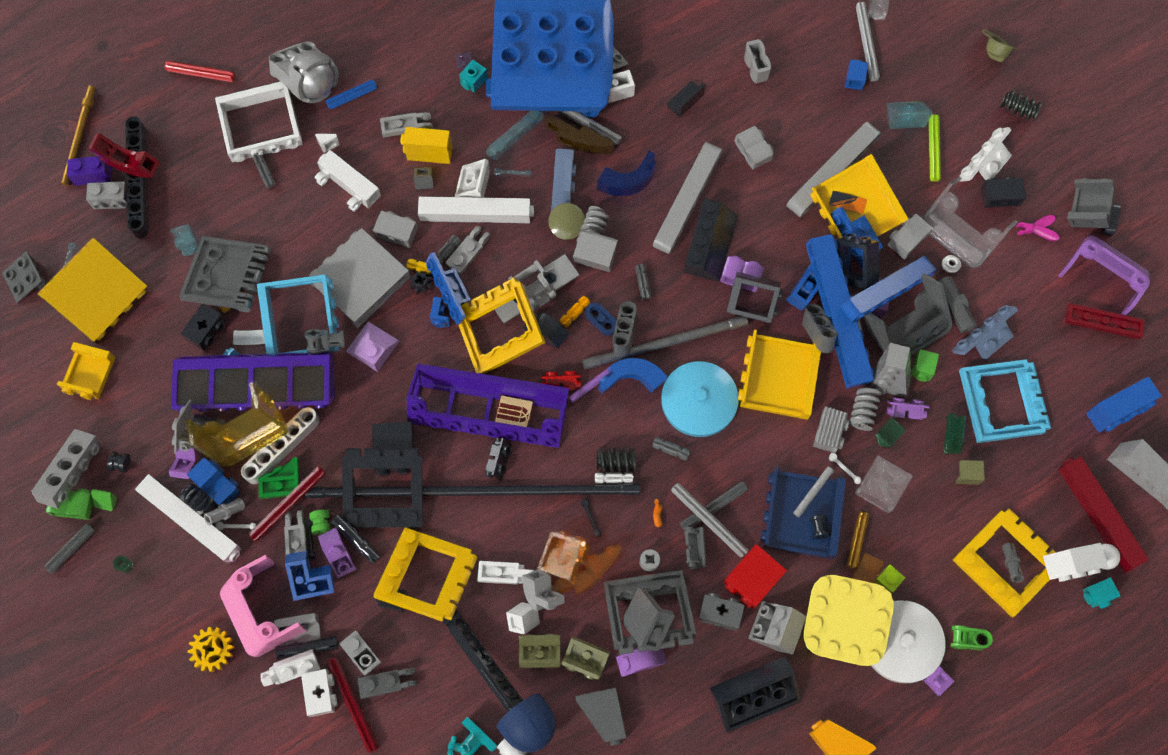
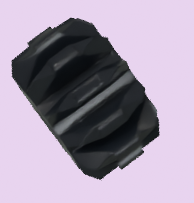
(196, 499)

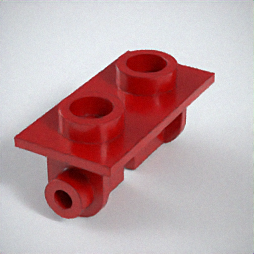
(568, 379)

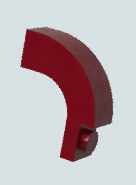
(125, 160)

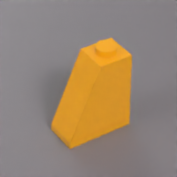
(839, 741)

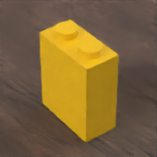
(427, 145)

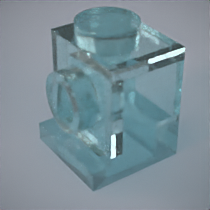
(184, 239)

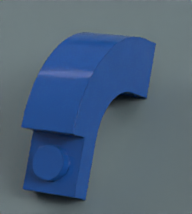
(635, 368)

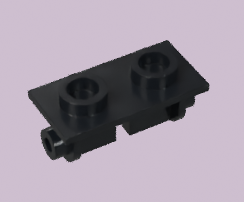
(501, 451)

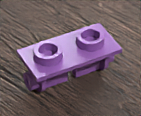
(914, 409)

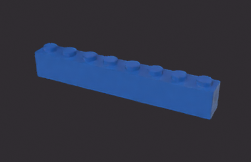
(834, 292)

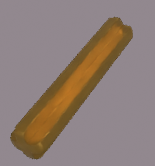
(857, 540)

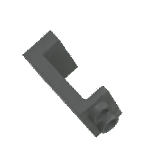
(1092, 203)
(647, 620)

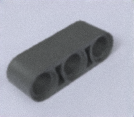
(626, 322)
(819, 328)

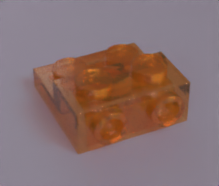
(563, 555)

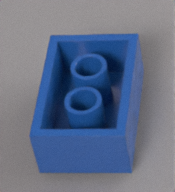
(1124, 405)

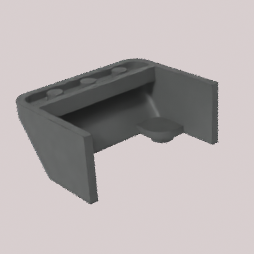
(921, 326)

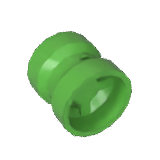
(320, 521)

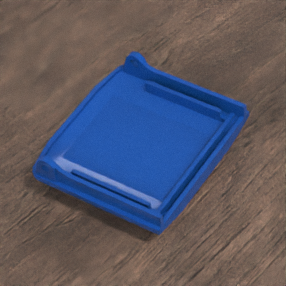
(552, 55)

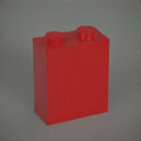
(754, 577)

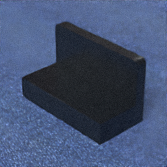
(686, 98)

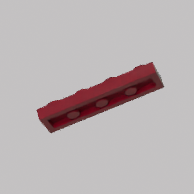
(1105, 321)

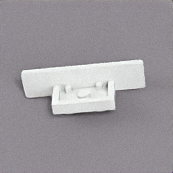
(990, 157)

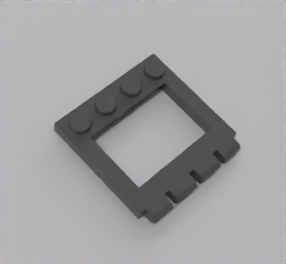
(662, 584)

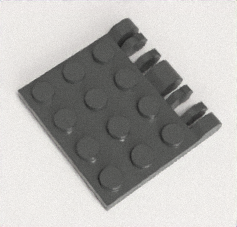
(222, 272)

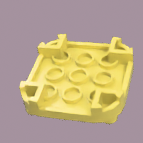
(848, 620)

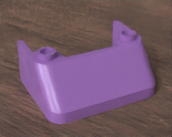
(1136, 275)

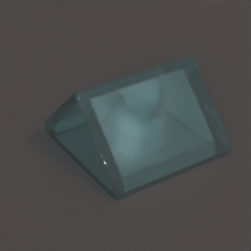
(908, 114)

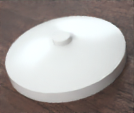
(913, 644)

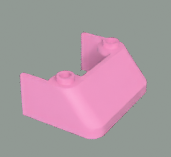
(254, 637)

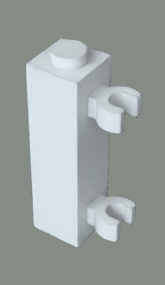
(349, 179)

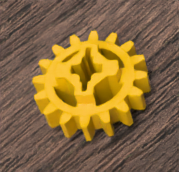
(208, 657)

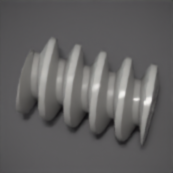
(595, 220)
(863, 408)

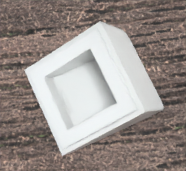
(327, 141)

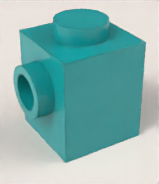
(473, 76)
(1101, 593)

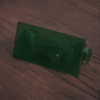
(954, 434)

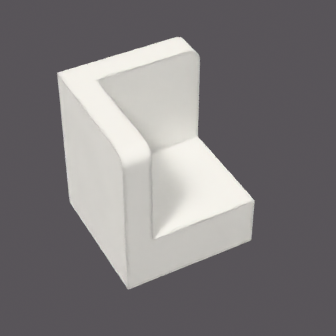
(522, 618)

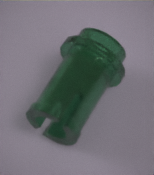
(124, 561)

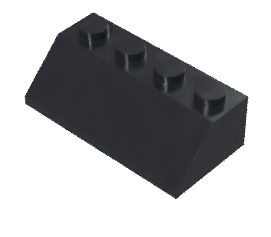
(710, 241)
(756, 694)

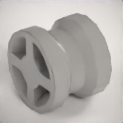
(647, 563)

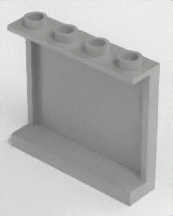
(361, 276)

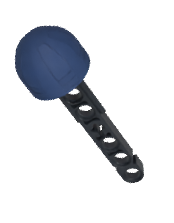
(529, 721)

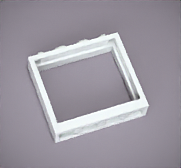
(252, 97)

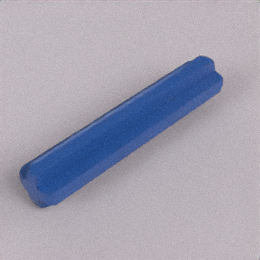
(351, 94)

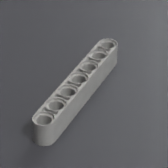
(841, 160)
(687, 198)

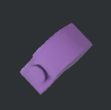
(184, 463)
(640, 661)

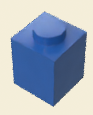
(856, 74)

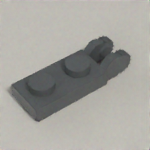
(384, 683)

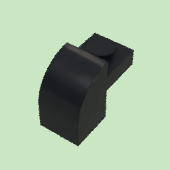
(552, 331)

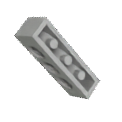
(66, 469)

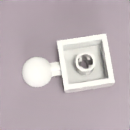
(1081, 560)

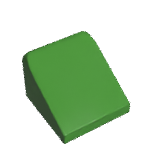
(103, 499)

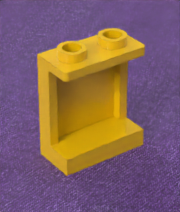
(87, 371)

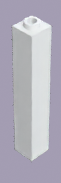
(475, 209)
(188, 519)

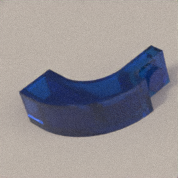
(627, 183)

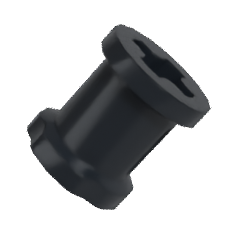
(820, 527)

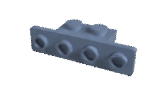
(563, 175)
(990, 335)

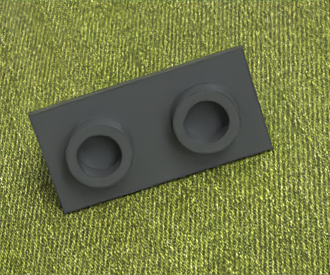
(696, 547)

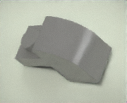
(539, 591)

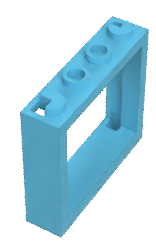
(267, 311)

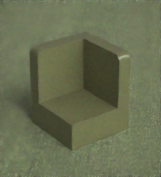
(971, 472)

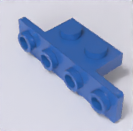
(860, 227)
(451, 287)

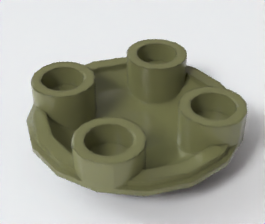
(566, 221)

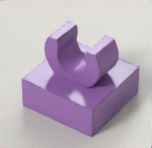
(939, 681)

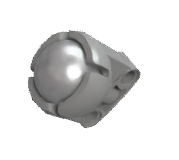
(305, 71)

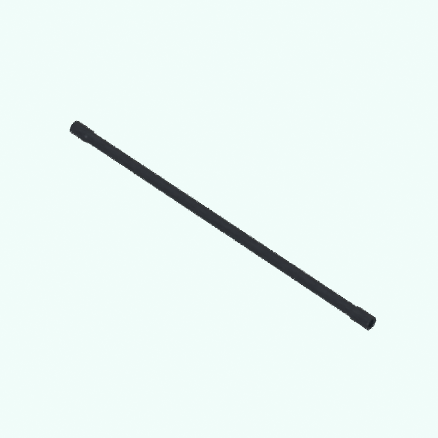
(622, 489)

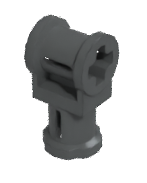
(323, 340)

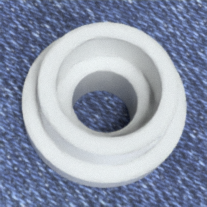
(947, 267)

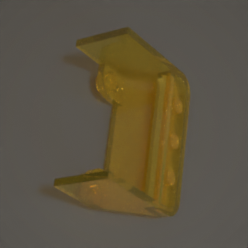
(242, 435)

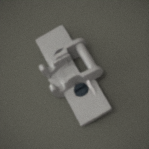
(544, 288)

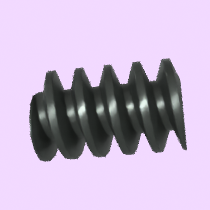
(1021, 105)
(616, 459)

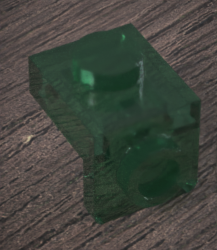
(889, 433)

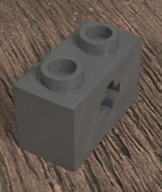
(729, 620)

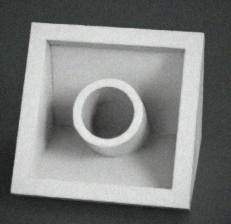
(473, 179)

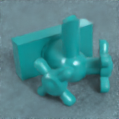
(472, 742)

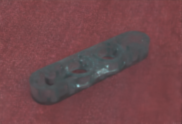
(514, 134)

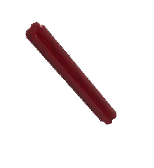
(279, 511)
(352, 705)

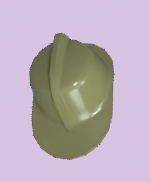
(997, 47)

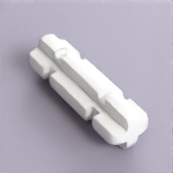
(613, 477)

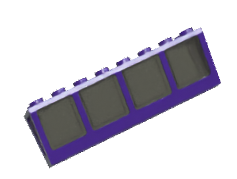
(225, 380)

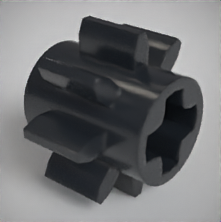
(421, 277)

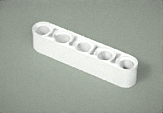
(278, 455)

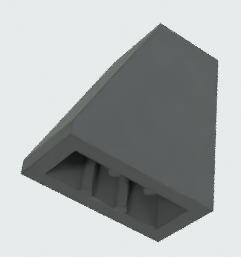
(604, 714)

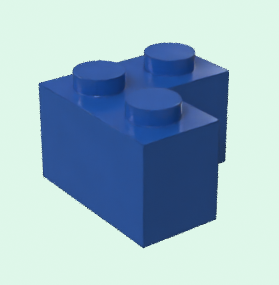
(211, 480)
(307, 581)

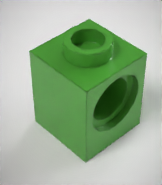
(924, 365)

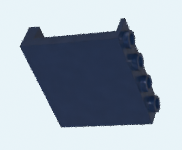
(794, 534)

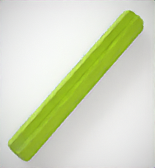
(934, 148)

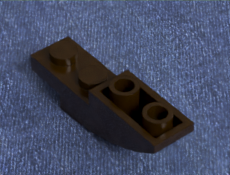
(584, 140)

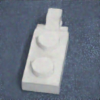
(501, 572)
(290, 668)

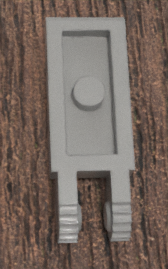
(396, 124)
(467, 251)
(295, 535)

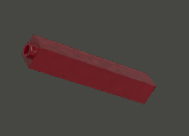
(1102, 512)

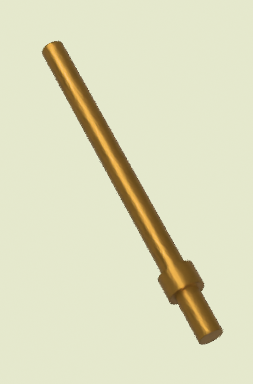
(87, 104)

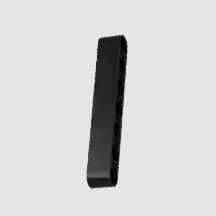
(137, 184)

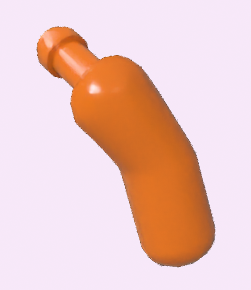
(657, 514)

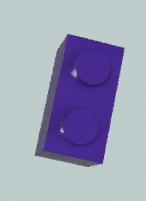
(88, 170)

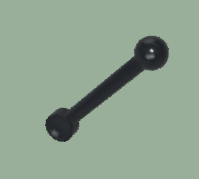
(585, 504)
(311, 555)

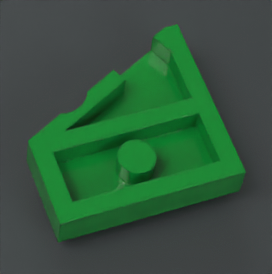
(280, 481)

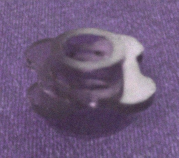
(460, 63)

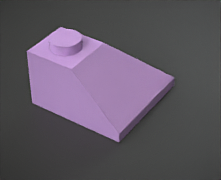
(372, 346)

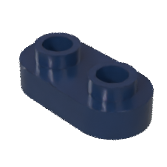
(604, 318)

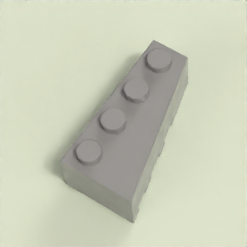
(893, 371)
(1143, 467)

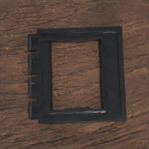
(383, 516)

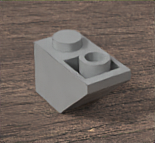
(360, 652)

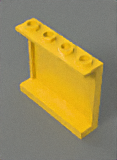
(867, 182)
(93, 290)
(779, 376)

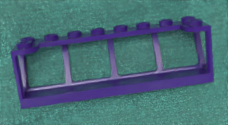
(490, 388)

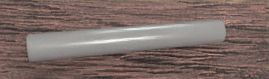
(813, 492)

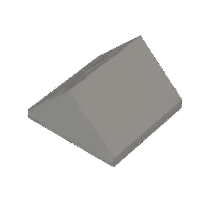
(595, 250)

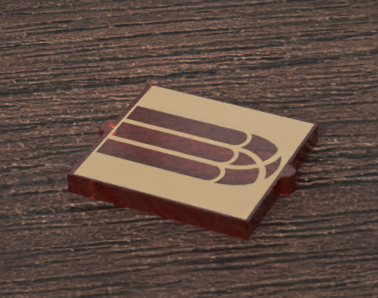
(513, 411)

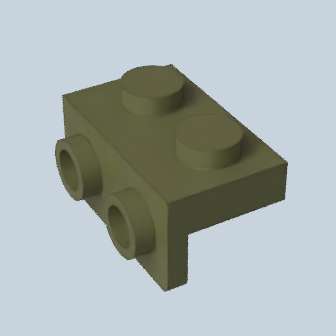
(539, 651)
(585, 658)

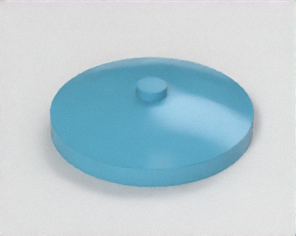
(699, 399)

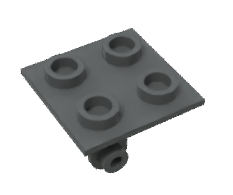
(23, 276)

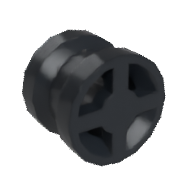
(119, 462)

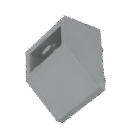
(777, 627)

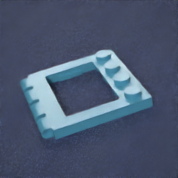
(980, 412)

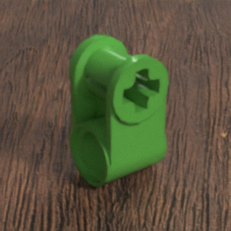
(967, 638)

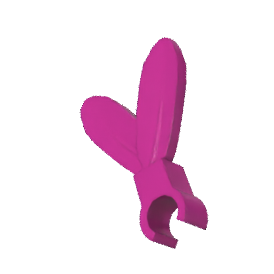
(1039, 228)

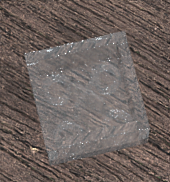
(883, 484)

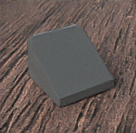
(423, 178)

